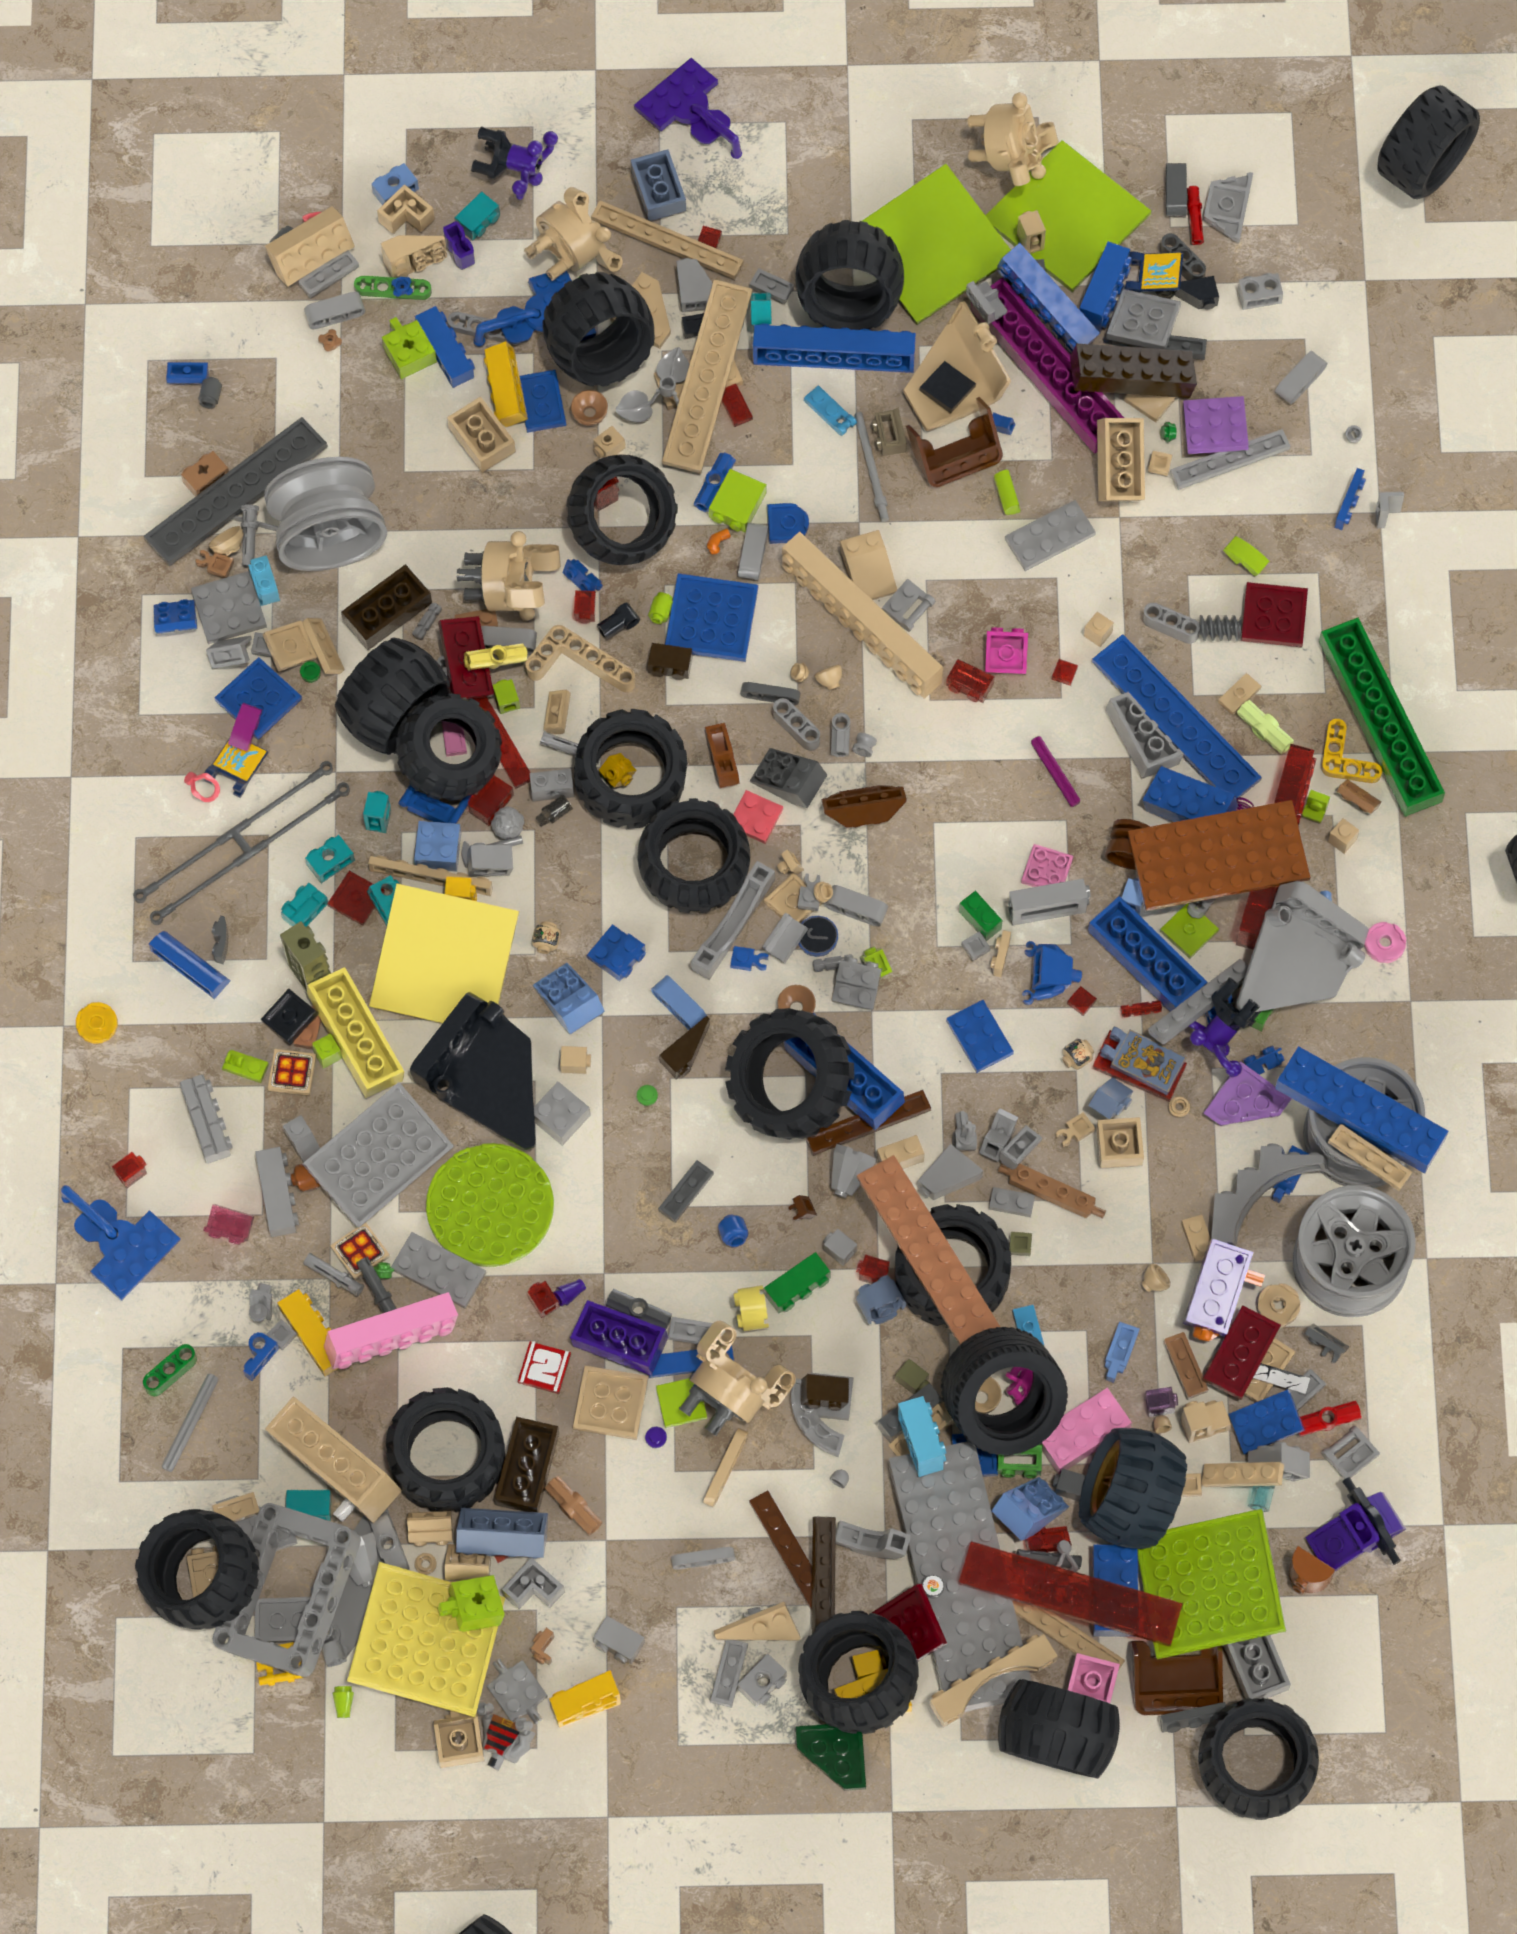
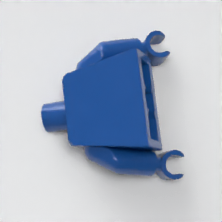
(1051, 971)

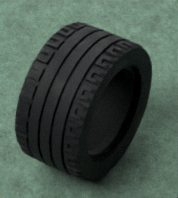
(1029, 1421)

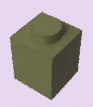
(912, 1377)

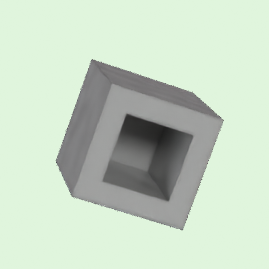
(839, 1246)

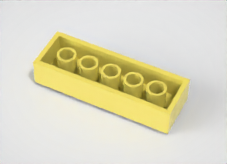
(355, 1032)

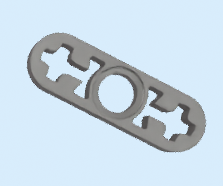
(703, 1558)

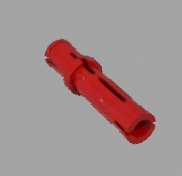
(1194, 207)

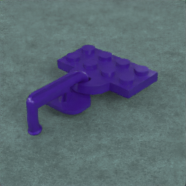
(686, 93)

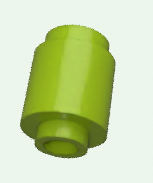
(660, 608)

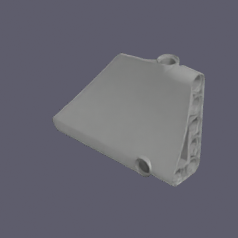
(1302, 950)

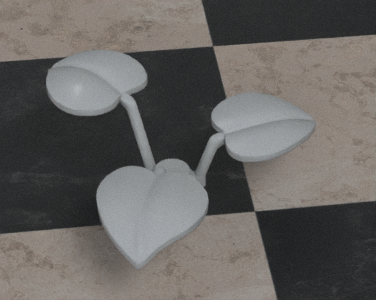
(670, 370)

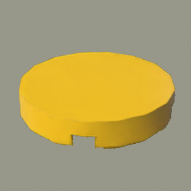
(96, 1022)

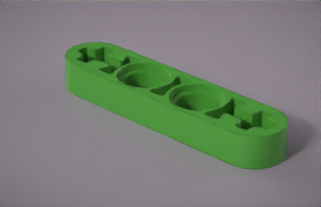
(367, 291)

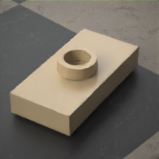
(1239, 693)

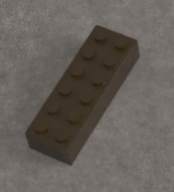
(1133, 370)

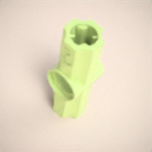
(1265, 727)

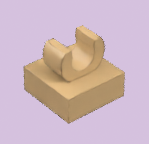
(790, 864)

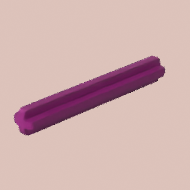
(1055, 771)

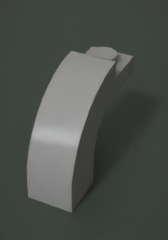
(879, 1544)

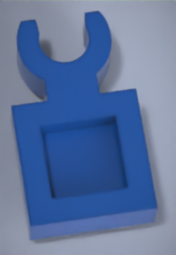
(744, 959)

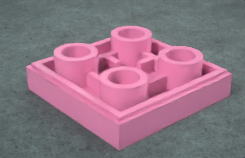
(1046, 867)

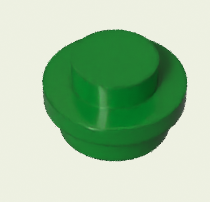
(1168, 431)

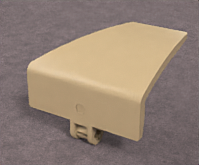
(970, 351)

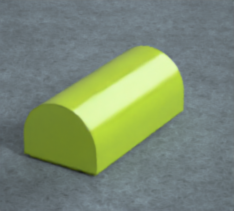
(1007, 492)

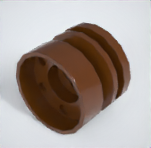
(1119, 848)

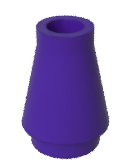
(568, 1292)

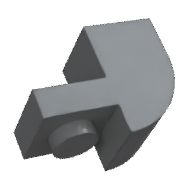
(999, 1134)

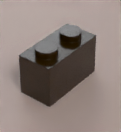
(670, 661)
(824, 1391)

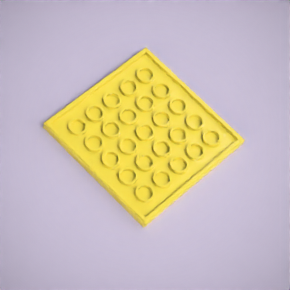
(440, 951)
(415, 1650)

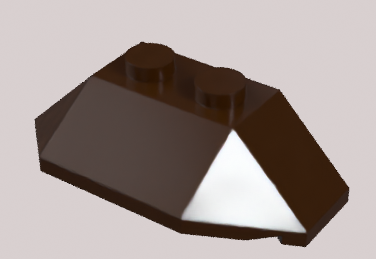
(864, 805)

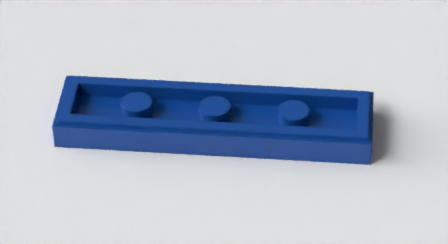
(679, 1363)

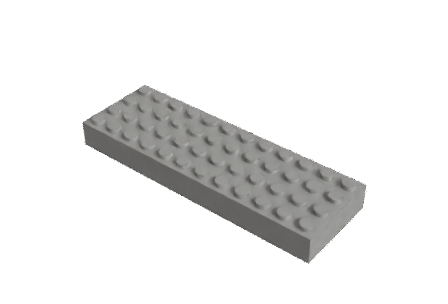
(943, 1517)

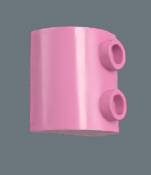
(1093, 1677)

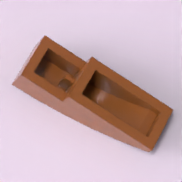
(722, 755)

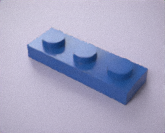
(1350, 499)

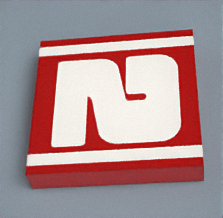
(544, 1367)

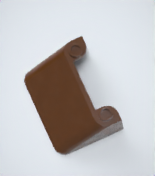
(1176, 1681)

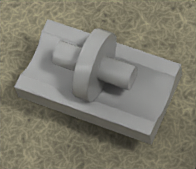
(261, 1303)

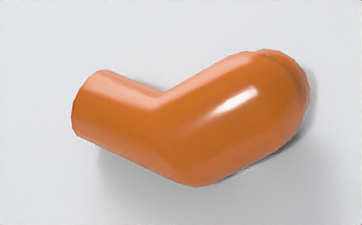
(715, 540)

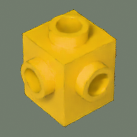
(617, 770)

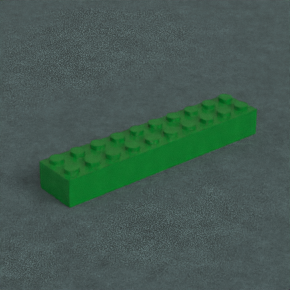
(1381, 717)

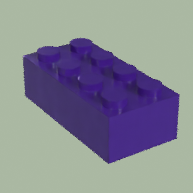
(619, 1337)

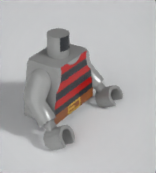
(503, 1737)

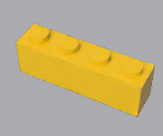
(505, 384)
(308, 1327)

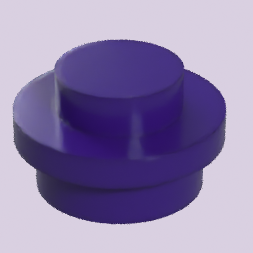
(656, 1437)

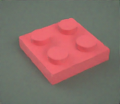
(757, 816)

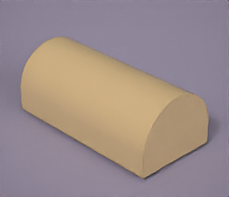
(557, 711)

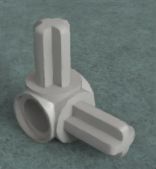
(964, 1136)

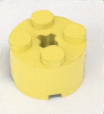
(752, 1308)

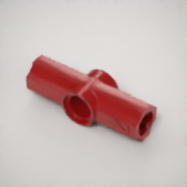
(1340, 1414)

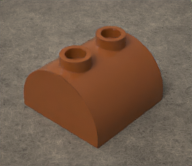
(1309, 1573)

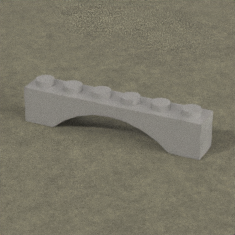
(719, 943)

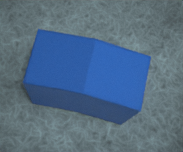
(1003, 424)

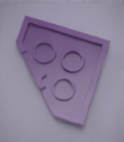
(1246, 1099)

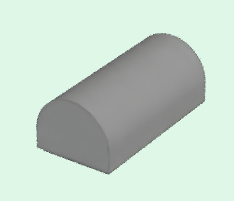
(1019, 1147)

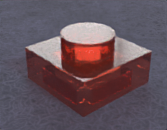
(1064, 672)
(1081, 1001)

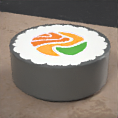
(933, 1586)

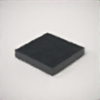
(947, 386)
(289, 1016)

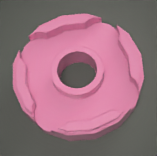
(1385, 954)

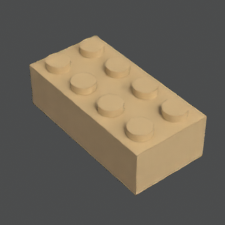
(309, 246)
(1121, 459)

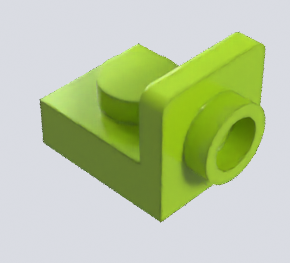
(1316, 806)
(877, 956)

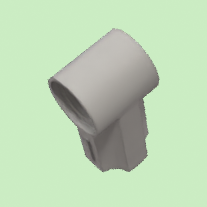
(840, 736)

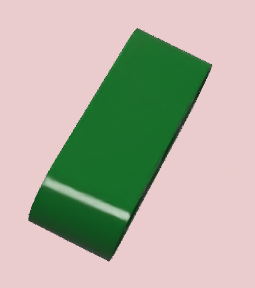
(172, 1360)

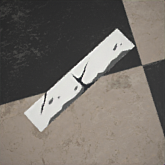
(1282, 1378)

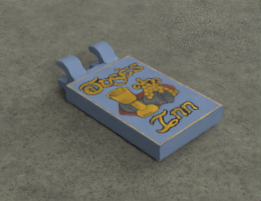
(1144, 1059)

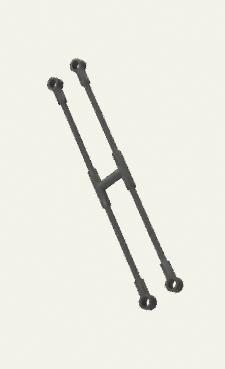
(248, 851)

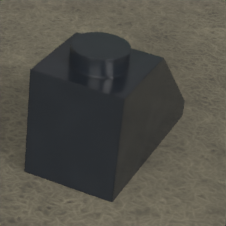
(1199, 292)

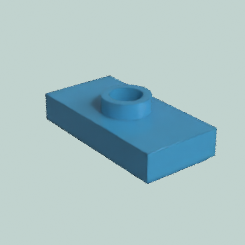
(1027, 1321)

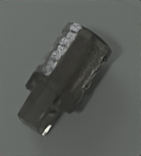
(554, 811)

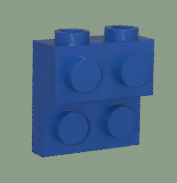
(617, 952)

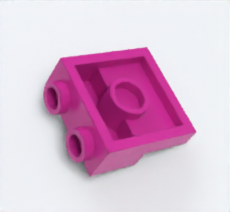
(1006, 651)

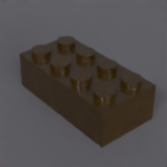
(386, 607)
(527, 1465)

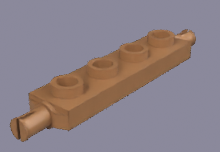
(1052, 1190)

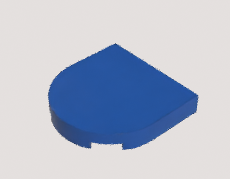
(786, 521)

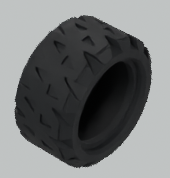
(1428, 142)
(638, 728)
(981, 1231)
(438, 1406)

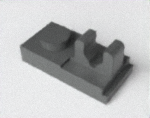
(1320, 1336)

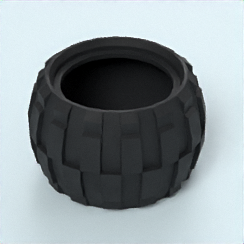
(426, 769)

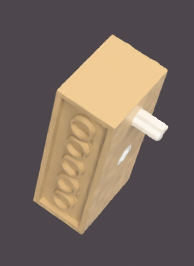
(333, 1461)

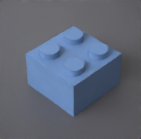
(438, 845)

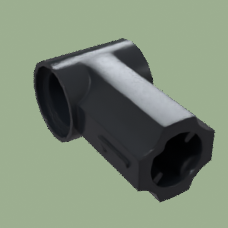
(623, 618)

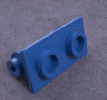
(576, 572)
(1268, 1057)

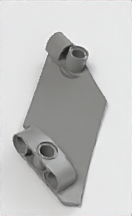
(354, 1599)

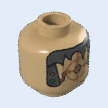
(546, 937)
(1077, 1054)

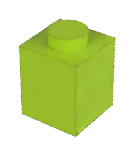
(506, 696)
(326, 1051)

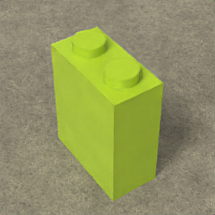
(737, 500)

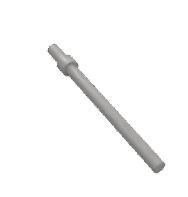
(880, 500)

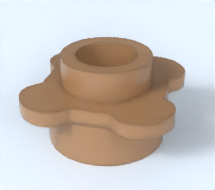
(330, 345)

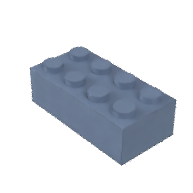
(502, 1533)

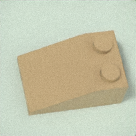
(869, 564)

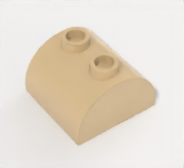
(465, 1567)

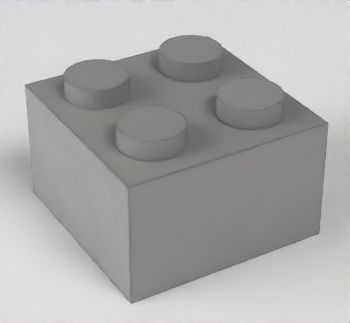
(560, 1113)

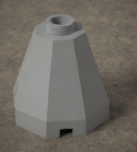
(846, 1167)
(365, 1562)

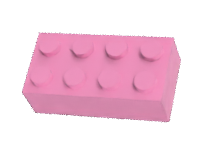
(1084, 1430)

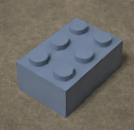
(658, 185)

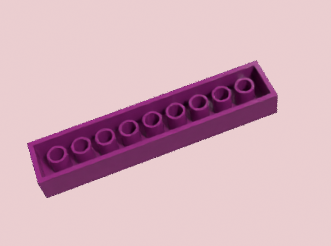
(1047, 365)

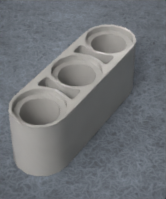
(334, 310)
(1301, 377)
(753, 551)
(1176, 631)
(509, 636)
(798, 733)
(857, 906)

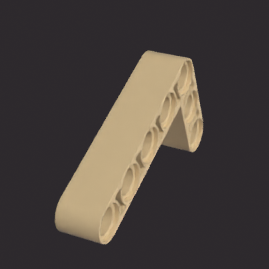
(580, 656)

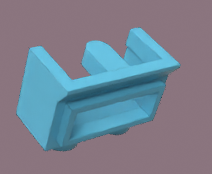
(263, 580)

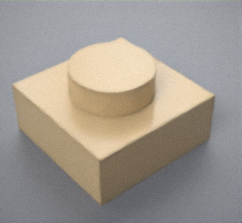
(1160, 463)

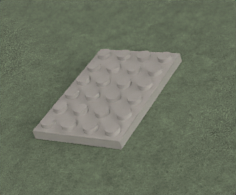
(378, 1155)

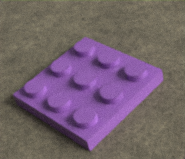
(1215, 425)

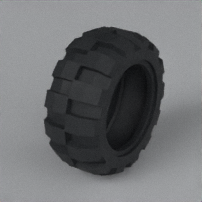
(748, 1065)

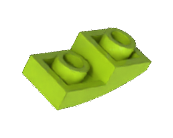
(1245, 553)

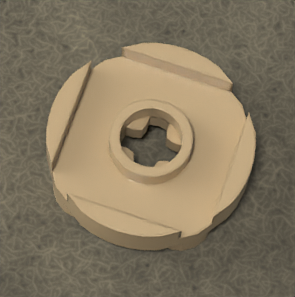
(1276, 1293)

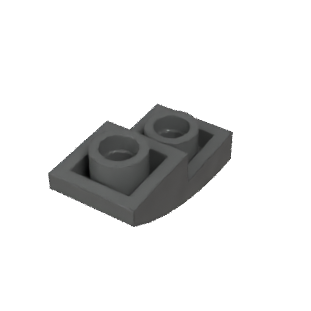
(220, 934)

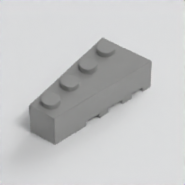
(1142, 736)

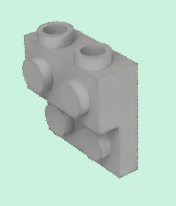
(857, 983)

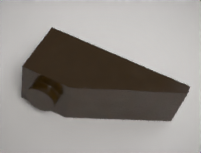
(682, 1053)

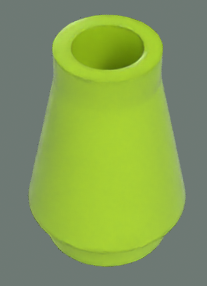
(343, 1700)

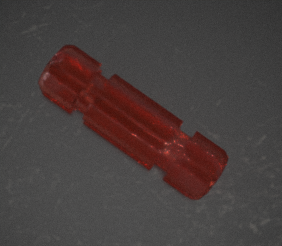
(1141, 1008)

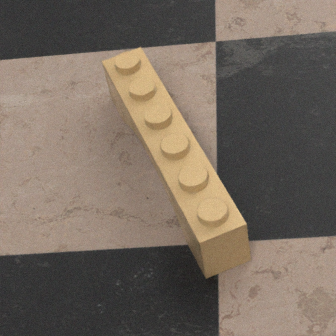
(1031, 1657)

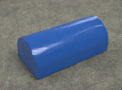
(187, 372)

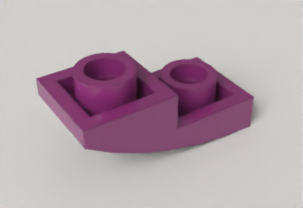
(244, 727)

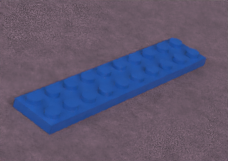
(1176, 718)

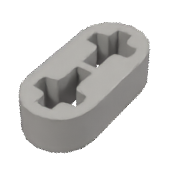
(1206, 904)

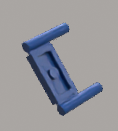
(431, 808)

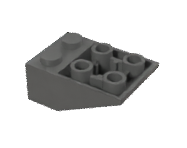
(789, 777)

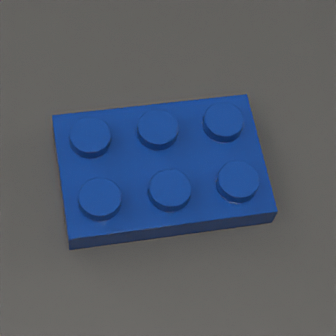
(979, 1036)
(1266, 1421)

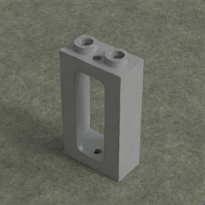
(1048, 901)

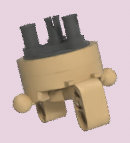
(508, 574)
(729, 1385)

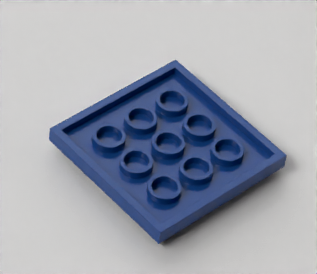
(712, 616)

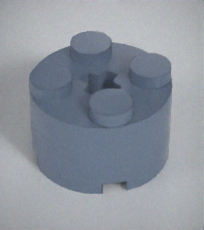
(880, 1300)

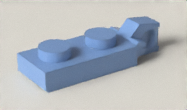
(1120, 1350)

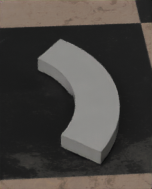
(812, 1426)

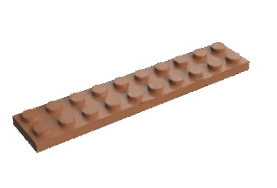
(926, 1249)

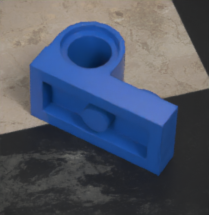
(262, 1356)

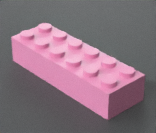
(390, 1331)

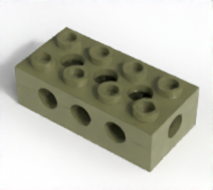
(304, 955)

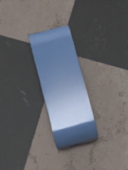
(678, 1002)

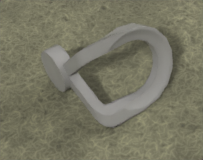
(1064, 1548)

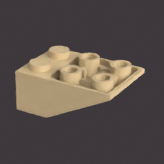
(412, 253)

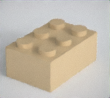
(481, 434)

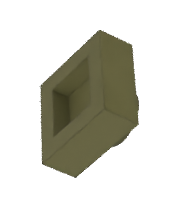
(1020, 1243)

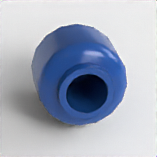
(733, 1230)

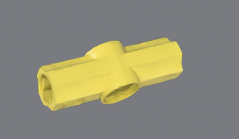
(484, 658)

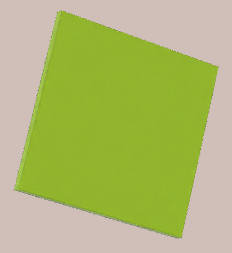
(1078, 211)
(940, 240)
(1222, 1578)

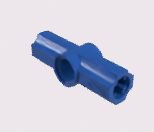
(718, 472)

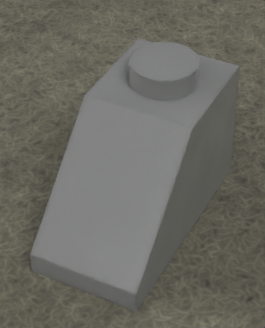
(301, 1138)

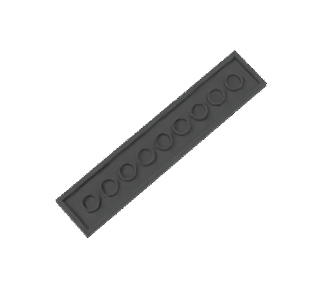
(236, 488)

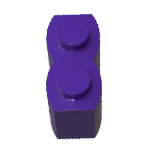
(459, 245)

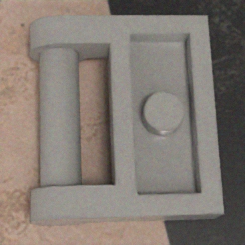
(903, 600)
(1355, 1458)

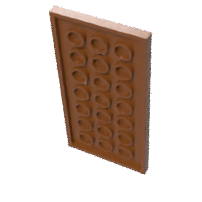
(1218, 855)

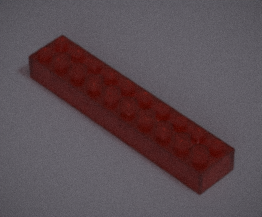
(1295, 787)

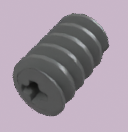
(1220, 627)

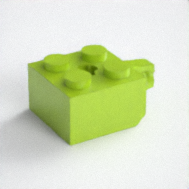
(408, 348)
(474, 1604)

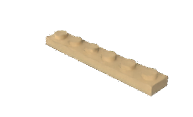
(424, 874)

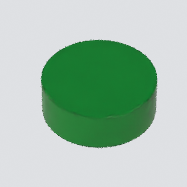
(310, 671)

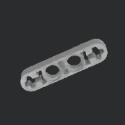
(460, 328)

